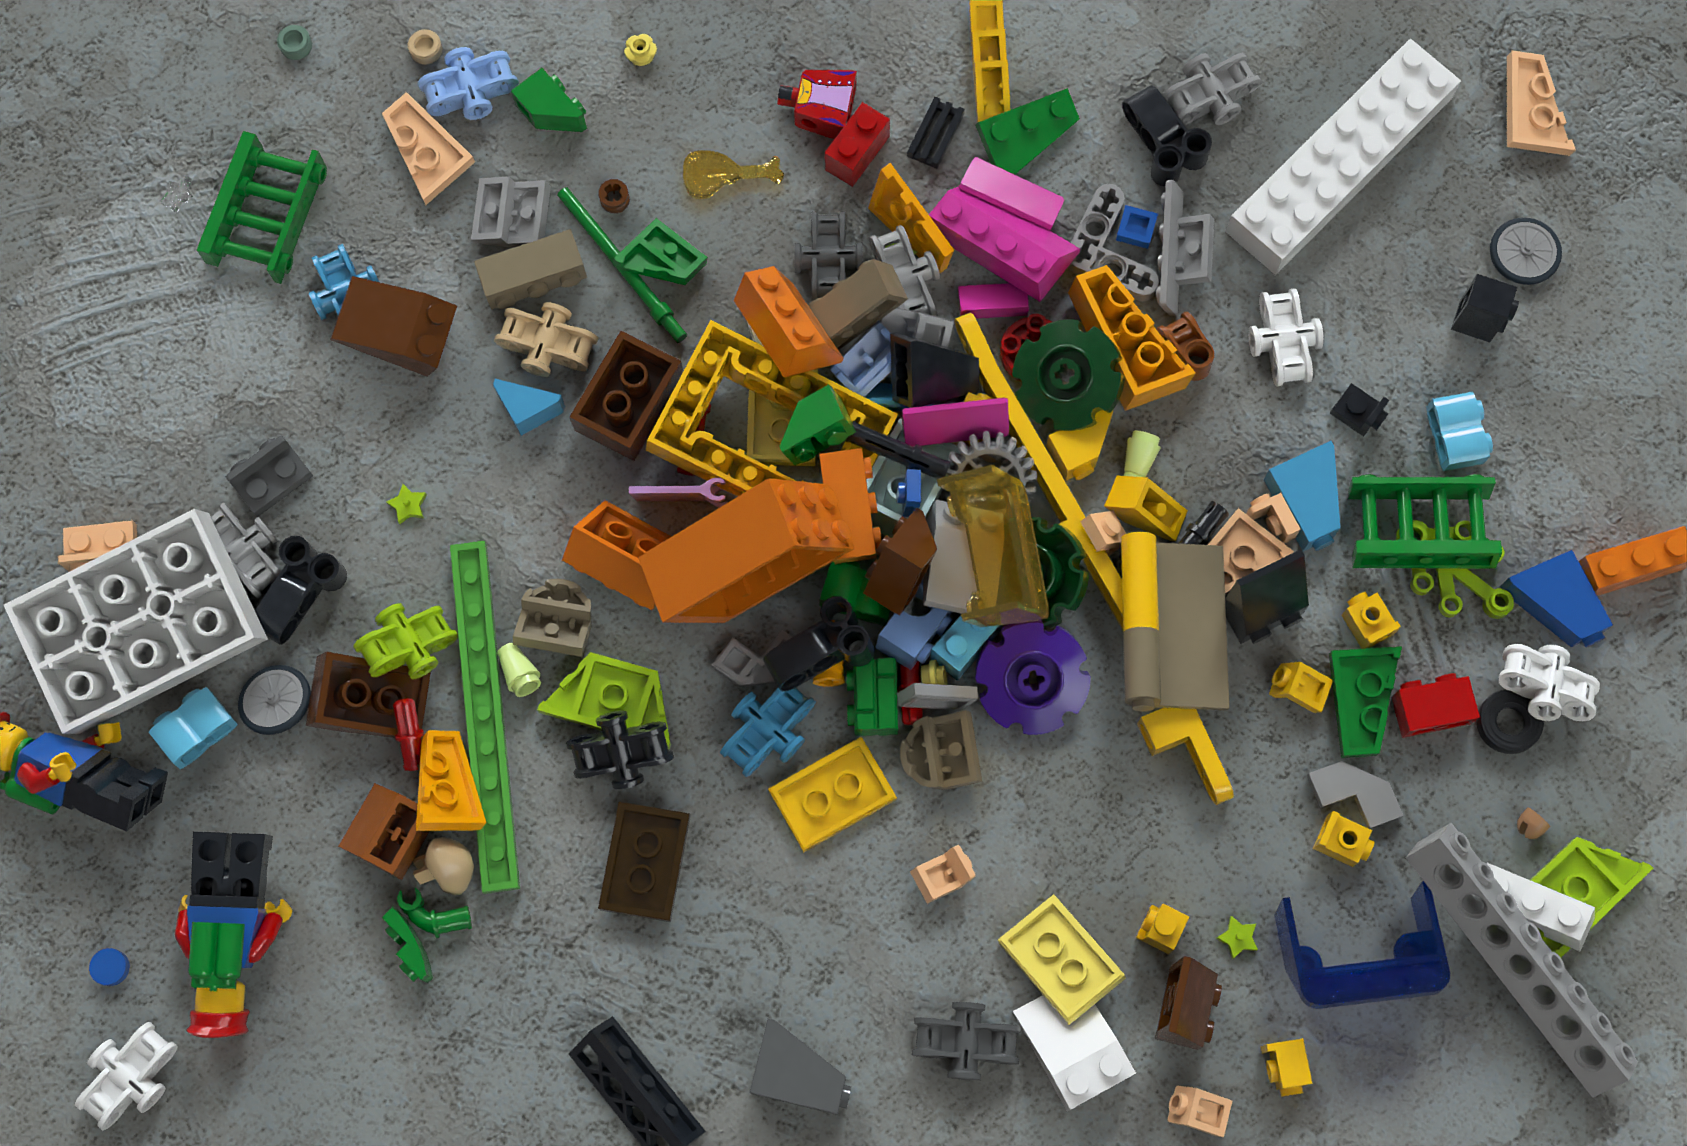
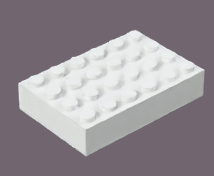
(135, 622)

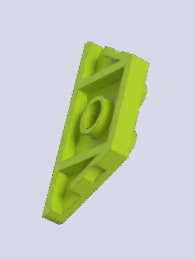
(608, 686)
(1591, 876)

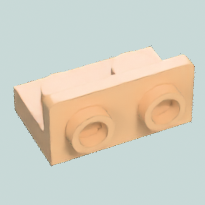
(91, 541)

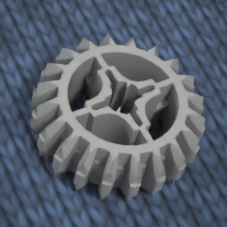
(1012, 458)

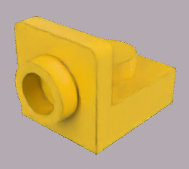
(1301, 685)

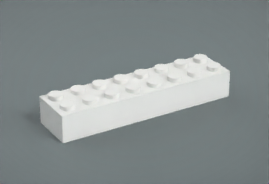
(1342, 156)

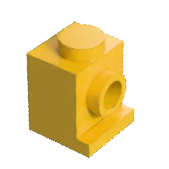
(1368, 631)
(1331, 840)
(1162, 927)
(1288, 1066)

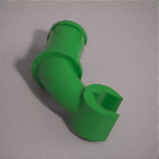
(435, 922)

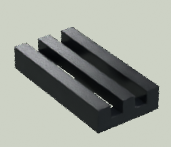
(945, 109)

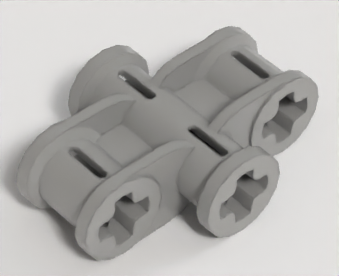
(1212, 88)
(904, 264)
(246, 551)

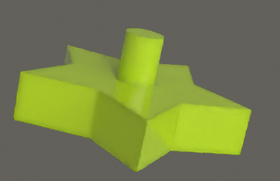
(407, 504)
(1238, 937)

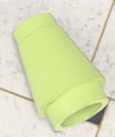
(1140, 453)
(518, 671)

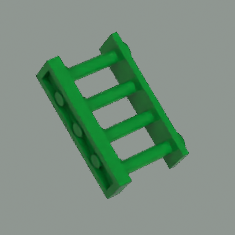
(239, 184)
(1414, 553)

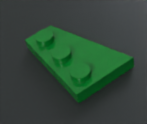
(1025, 131)
(1362, 697)

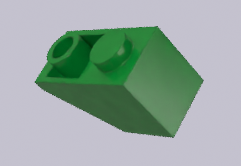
(546, 104)
(816, 425)

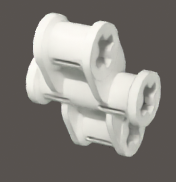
(1286, 337)
(1549, 682)
(126, 1076)

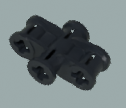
(620, 750)

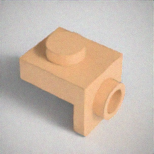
(1104, 531)
(943, 874)

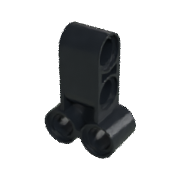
(1165, 135)
(296, 588)
(819, 647)

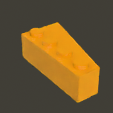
(1147, 359)

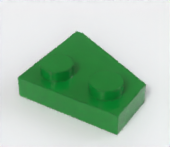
(661, 255)

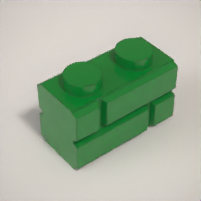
(874, 698)

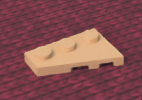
(1531, 107)

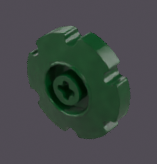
(1046, 361)
(1060, 560)

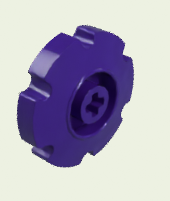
(1006, 669)

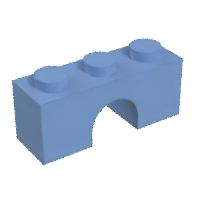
(910, 637)

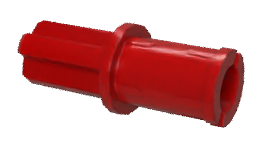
(908, 677)
(408, 733)

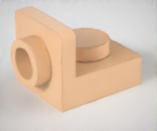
(1279, 519)
(1199, 1110)

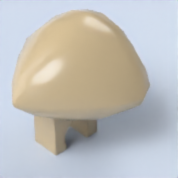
(446, 863)

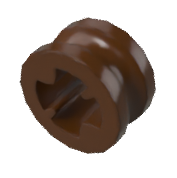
(615, 206)

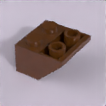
(901, 563)

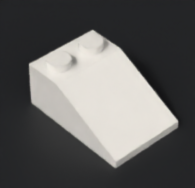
(1076, 1057)

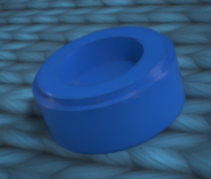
(109, 967)

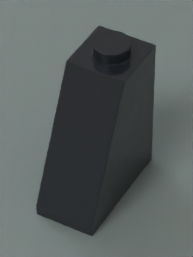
(929, 372)

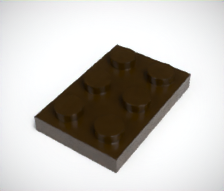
(644, 862)

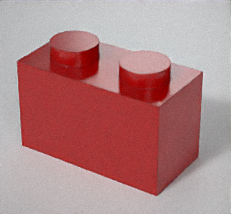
(857, 144)
(1435, 705)

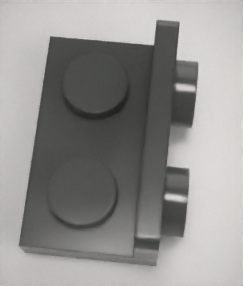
(268, 475)

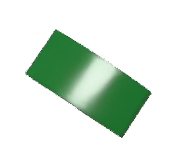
(412, 954)

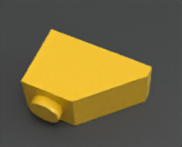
(1079, 450)
(1146, 506)

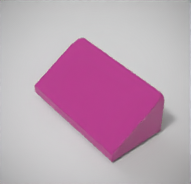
(992, 301)

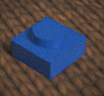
(1136, 226)
(909, 492)

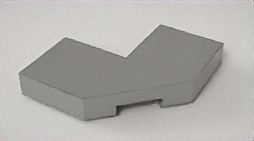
(745, 666)
(1371, 793)

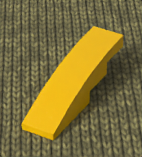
(989, 58)

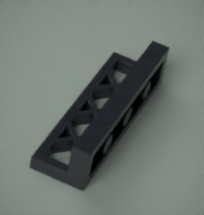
(640, 1087)

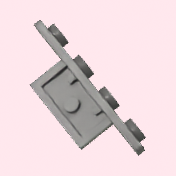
(1185, 249)

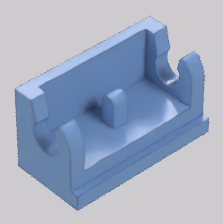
(866, 361)

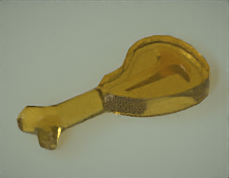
(709, 171)

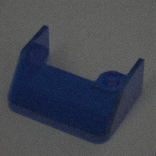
(1416, 970)

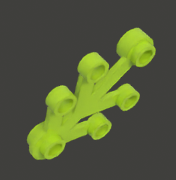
(1464, 576)

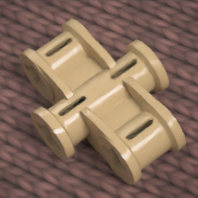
(546, 339)

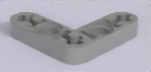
(1099, 256)

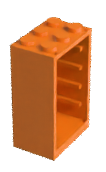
(746, 551)

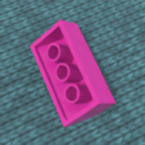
(1003, 242)

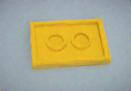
(832, 794)

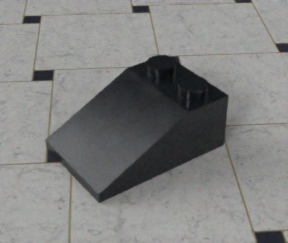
(1268, 599)

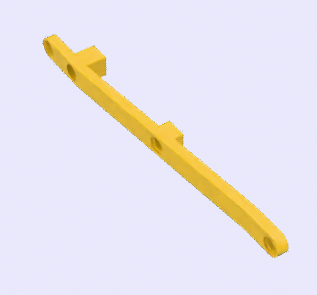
(1163, 727)

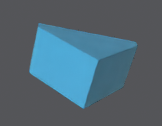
(528, 405)

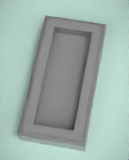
(937, 696)

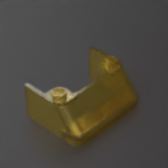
(1000, 547)

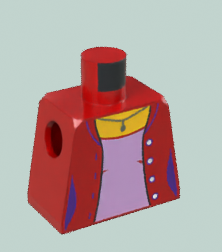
(822, 100)

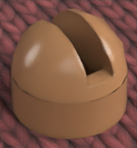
(1532, 824)

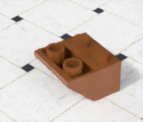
(385, 832)

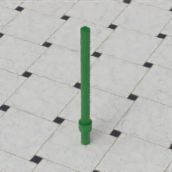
(659, 310)

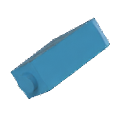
(1310, 493)

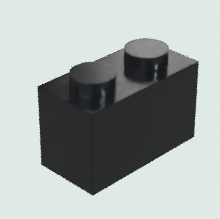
(1485, 308)

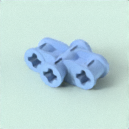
(458, 86)

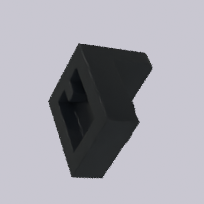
(1360, 410)

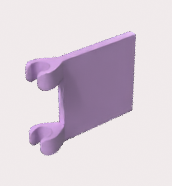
(681, 493)

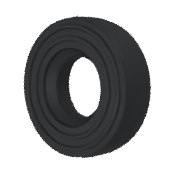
(1491, 733)

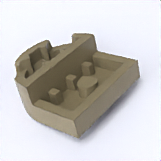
(554, 618)
(942, 752)

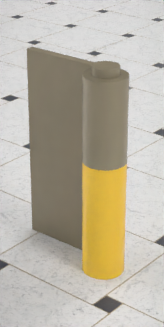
(1173, 624)

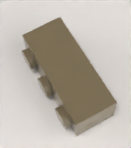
(530, 270)
(859, 301)

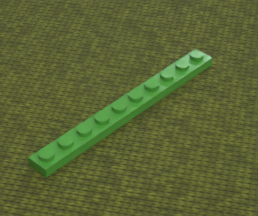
(485, 715)

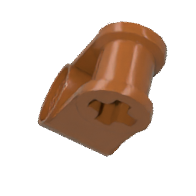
(1189, 342)

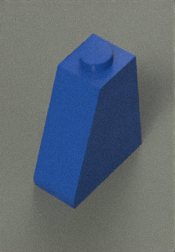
(1561, 600)

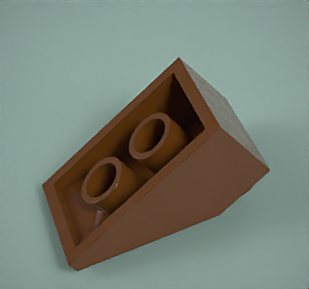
(394, 324)
(353, 701)
(1188, 1004)

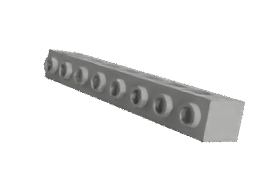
(1524, 979)

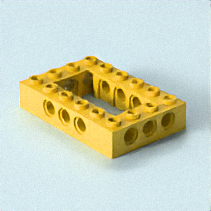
(748, 364)

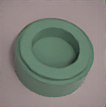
(294, 42)

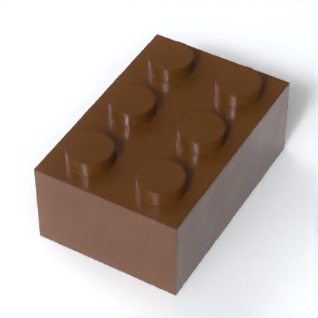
(626, 395)

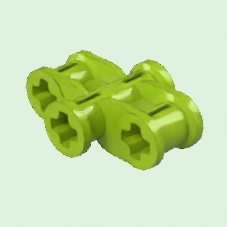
(405, 641)

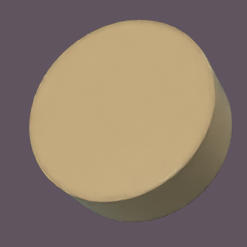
(425, 47)

